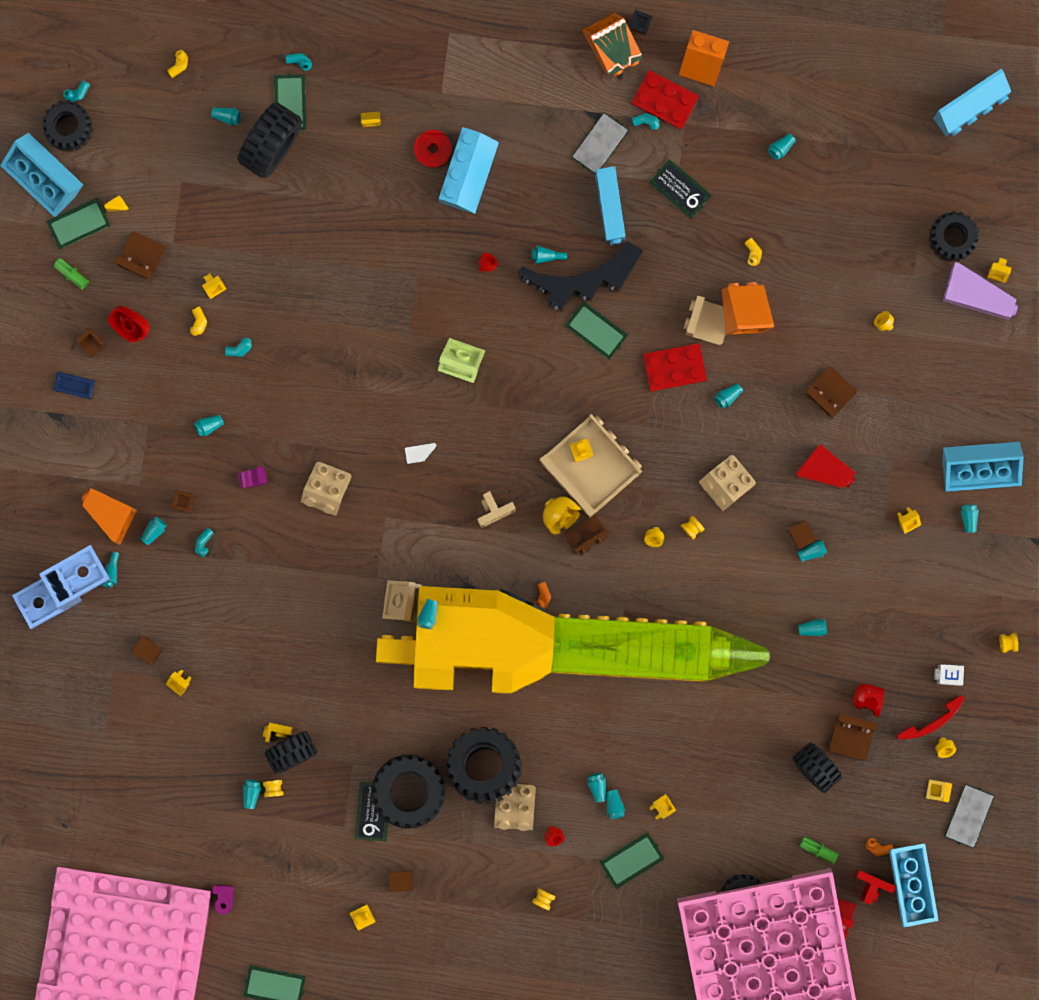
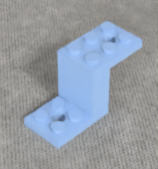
(61, 587)

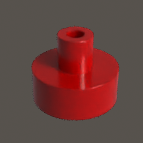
(487, 262)
(554, 836)

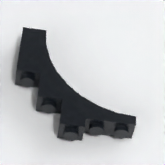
(586, 285)

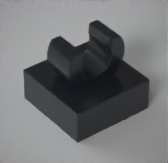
(640, 22)

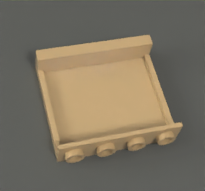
(596, 479)

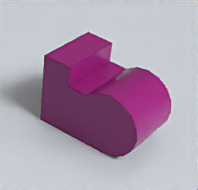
(253, 478)
(225, 898)

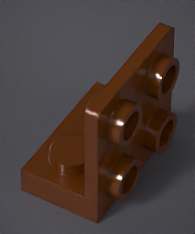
(140, 256)
(830, 392)
(585, 535)
(852, 736)

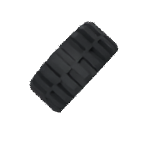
(269, 140)
(472, 743)
(433, 801)

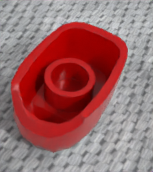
(129, 324)

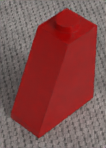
(826, 469)

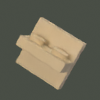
(495, 513)
(401, 601)

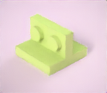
(461, 360)

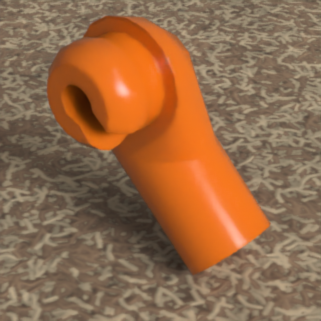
(544, 597)
(877, 849)

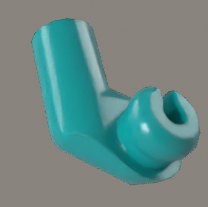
(646, 118)
(201, 541)

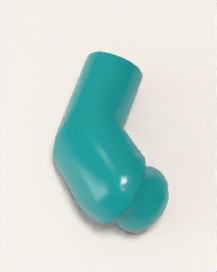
(301, 59)
(78, 94)
(241, 349)

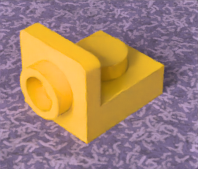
(280, 730)

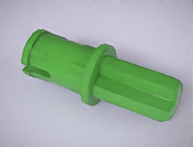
(71, 273)
(819, 850)

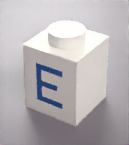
(949, 675)

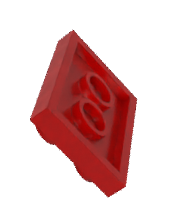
(665, 100)
(675, 367)

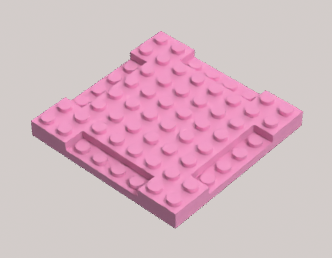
(122, 938)
(768, 941)

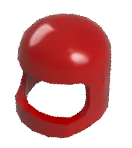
(869, 697)

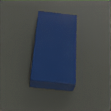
(74, 385)

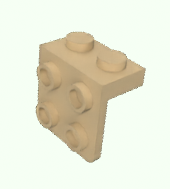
(706, 321)
(727, 482)
(325, 488)
(516, 809)

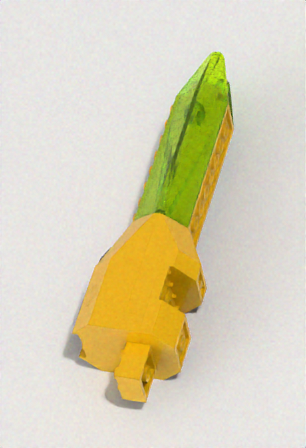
(525, 644)

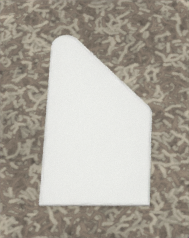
(418, 453)

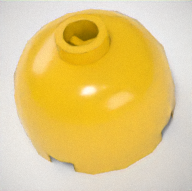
(560, 513)

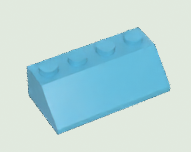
(972, 103)
(468, 170)
(41, 174)
(982, 466)
(913, 885)

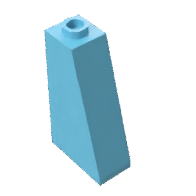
(610, 205)

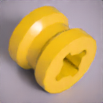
(692, 527)
(1008, 642)
(273, 788)
(543, 899)

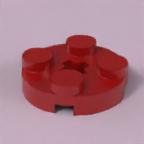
(425, 141)

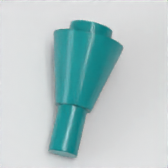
(543, 255)
(111, 570)

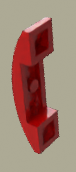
(951, 707)

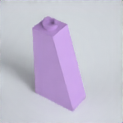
(978, 294)

